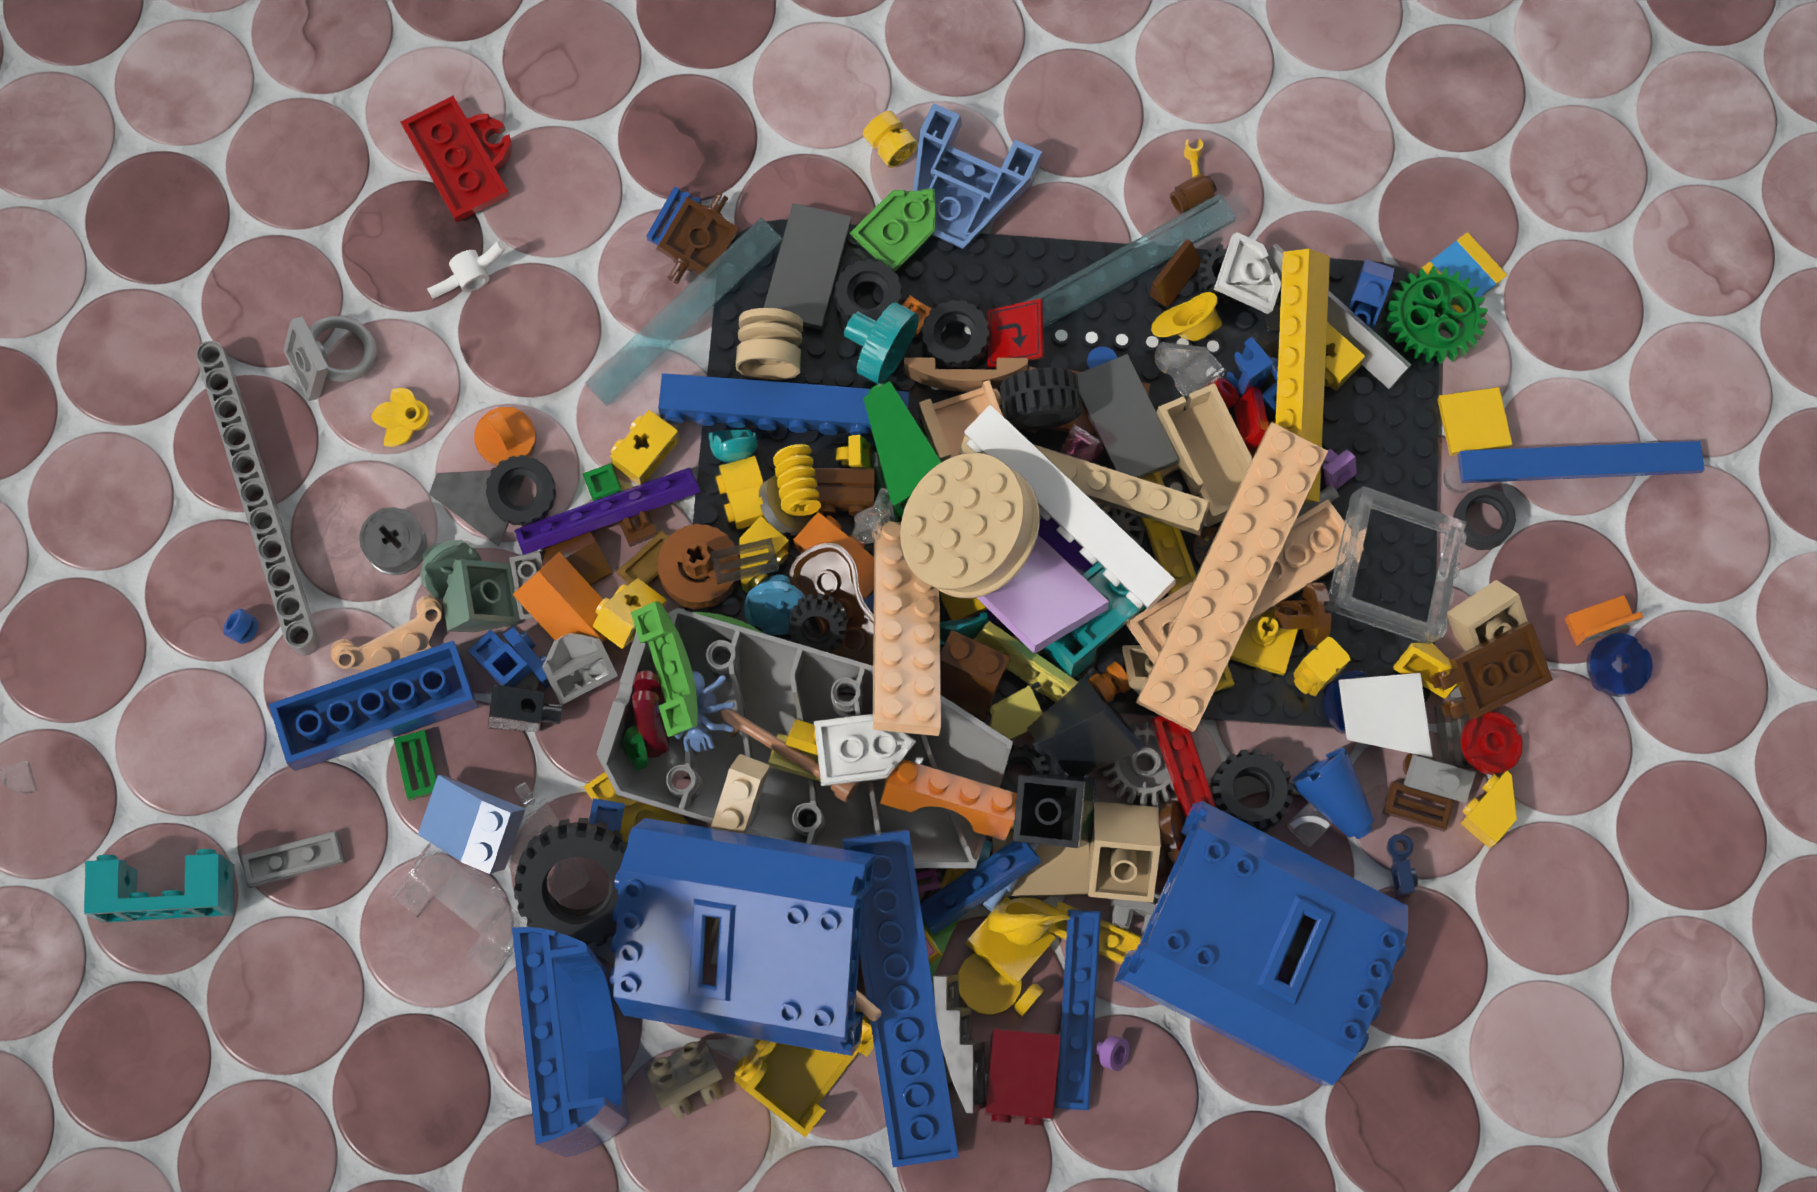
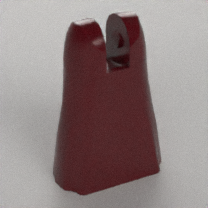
(647, 713)

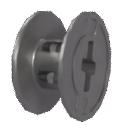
(385, 555)

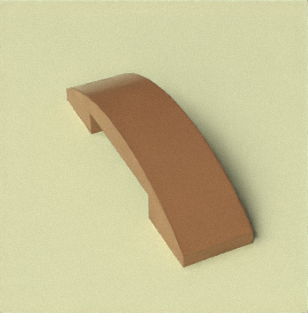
(961, 380)

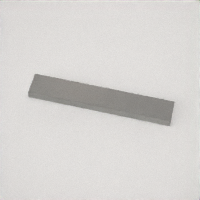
(1380, 357)

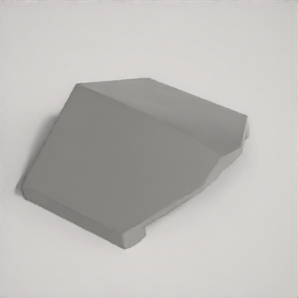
(577, 666)

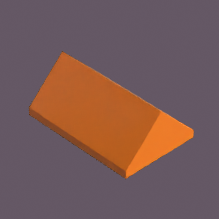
(561, 600)

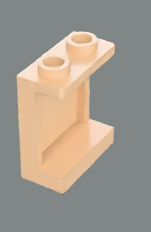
(949, 418)

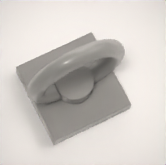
(309, 357)

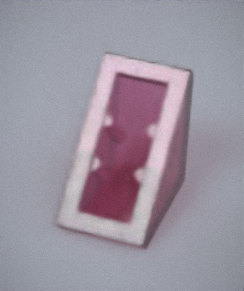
(1081, 445)

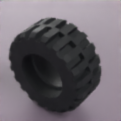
(552, 846)

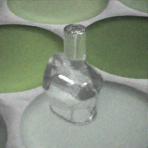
(873, 519)

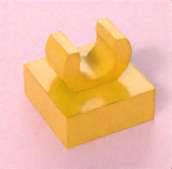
(857, 454)

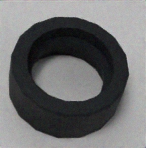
(1501, 504)

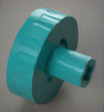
(882, 340)

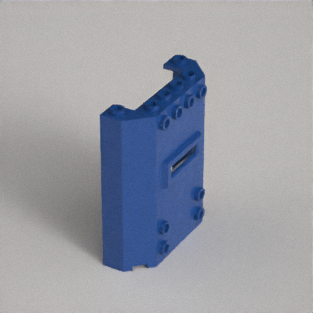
(1227, 932)
(783, 934)

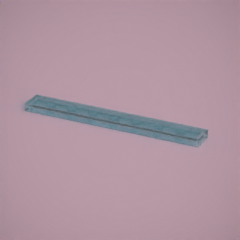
(1134, 259)
(683, 311)

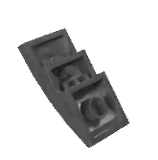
(962, 1055)

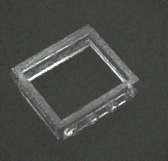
(1349, 558)

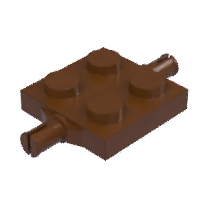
(697, 237)

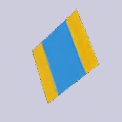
(1472, 262)

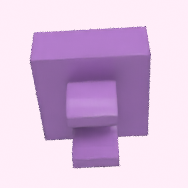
(1338, 468)

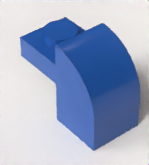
(499, 660)

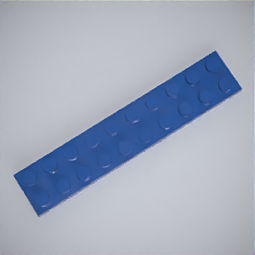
(902, 988)

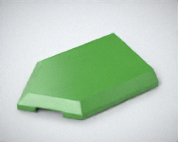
(897, 226)

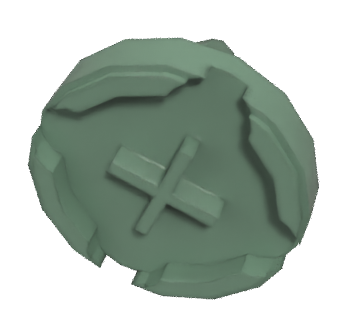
(440, 564)

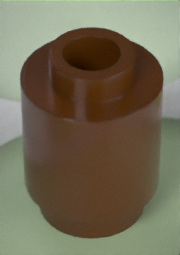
(1193, 193)

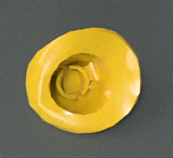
(1024, 919)

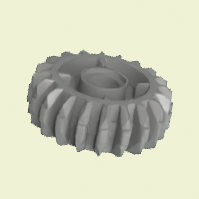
(1137, 782)

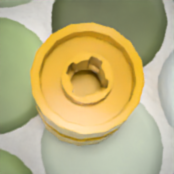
(887, 135)

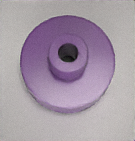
(1113, 1052)

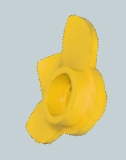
(397, 415)

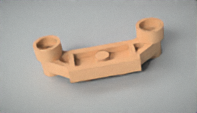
(393, 645)

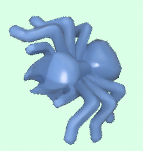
(706, 704)

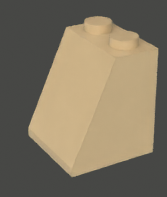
(1124, 852)

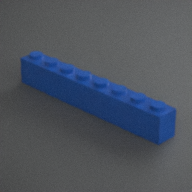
(765, 404)

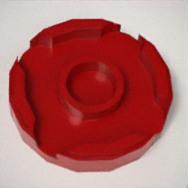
(1491, 743)

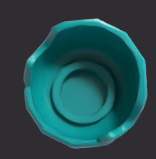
(732, 444)

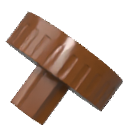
(685, 547)

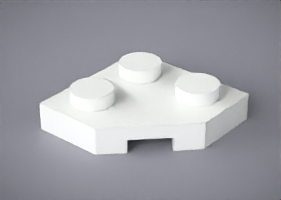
(1248, 275)

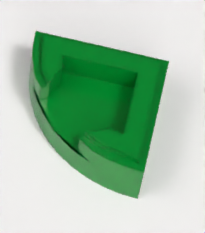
(635, 748)

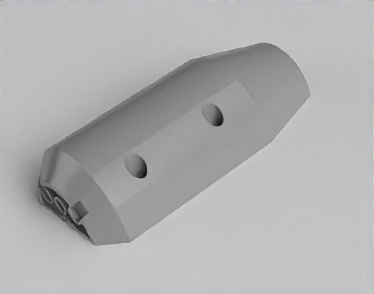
(772, 687)

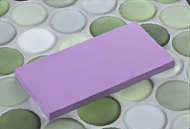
(1045, 599)

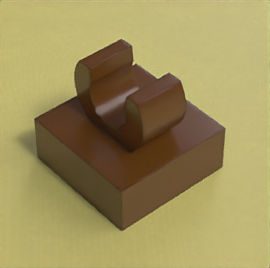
(638, 528)

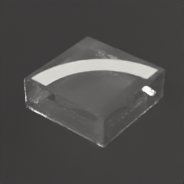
(1309, 825)

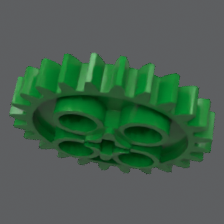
(1447, 292)

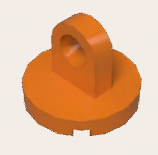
(504, 434)

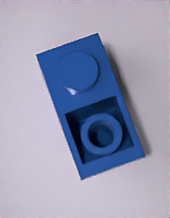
(1370, 291)

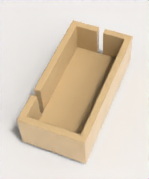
(1208, 448)

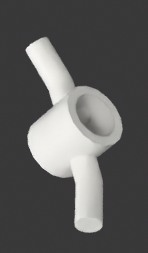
(468, 270)

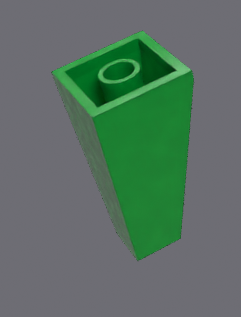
(899, 443)

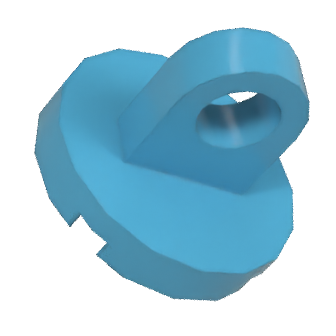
(771, 604)

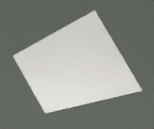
(1386, 712)

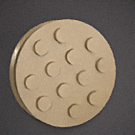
(969, 525)

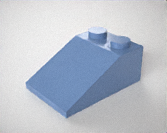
(471, 824)

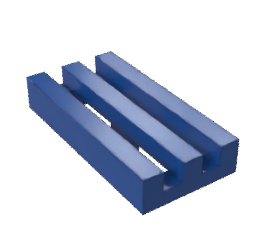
(663, 214)

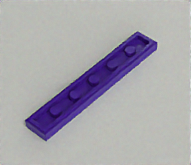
(606, 511)

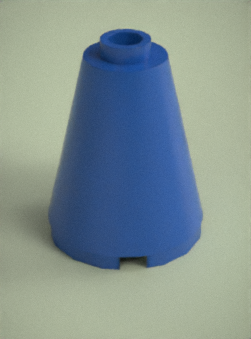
(1336, 793)

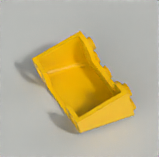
(795, 1078)

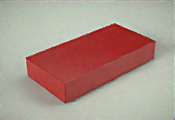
(1251, 417)

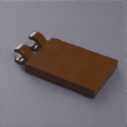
(1494, 672)

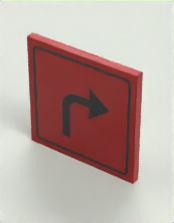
(1016, 332)

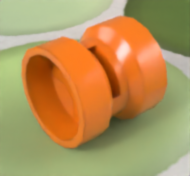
(1111, 682)

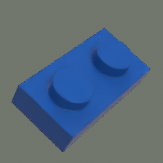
(523, 646)

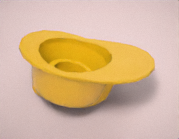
(1190, 319)

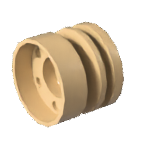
(769, 344)

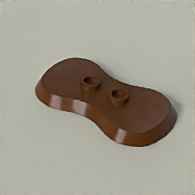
(832, 571)

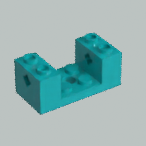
(1077, 649)
(113, 893)

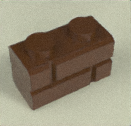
(844, 489)

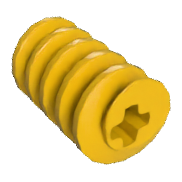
(796, 480)

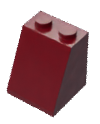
(1021, 1076)

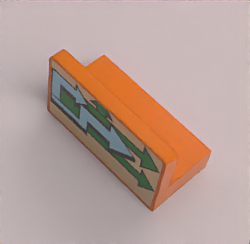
(1601, 620)

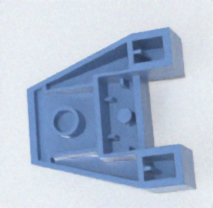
(966, 188)

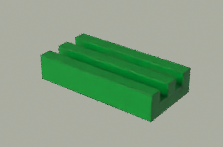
(423, 791)

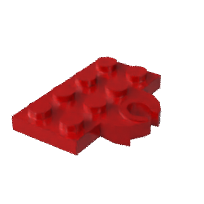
(459, 155)

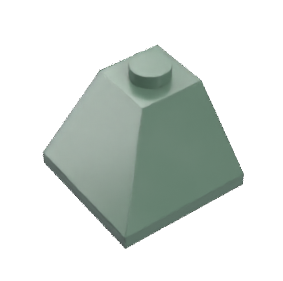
(480, 597)

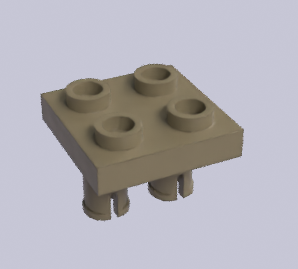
(684, 1074)

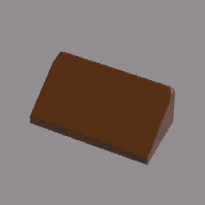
(1175, 274)

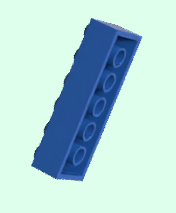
(373, 706)

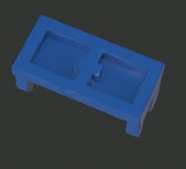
(1254, 367)

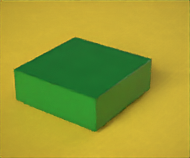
(602, 482)

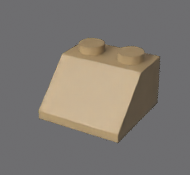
(1486, 615)

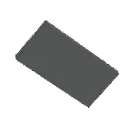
(808, 263)
(1125, 419)

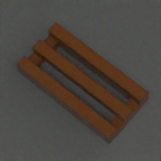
(1416, 818)

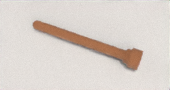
(842, 791)

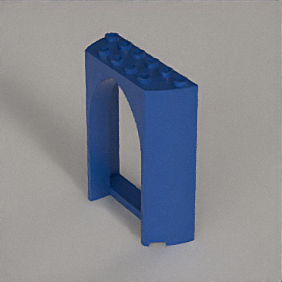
(569, 1042)

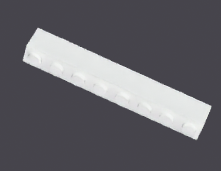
(1073, 511)

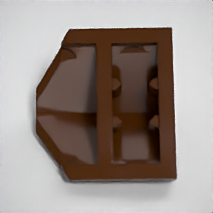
(583, 555)

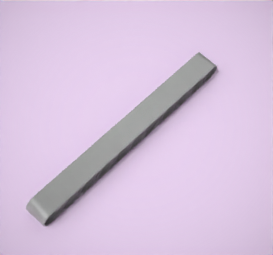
(260, 510)

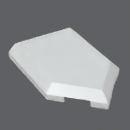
(855, 752)

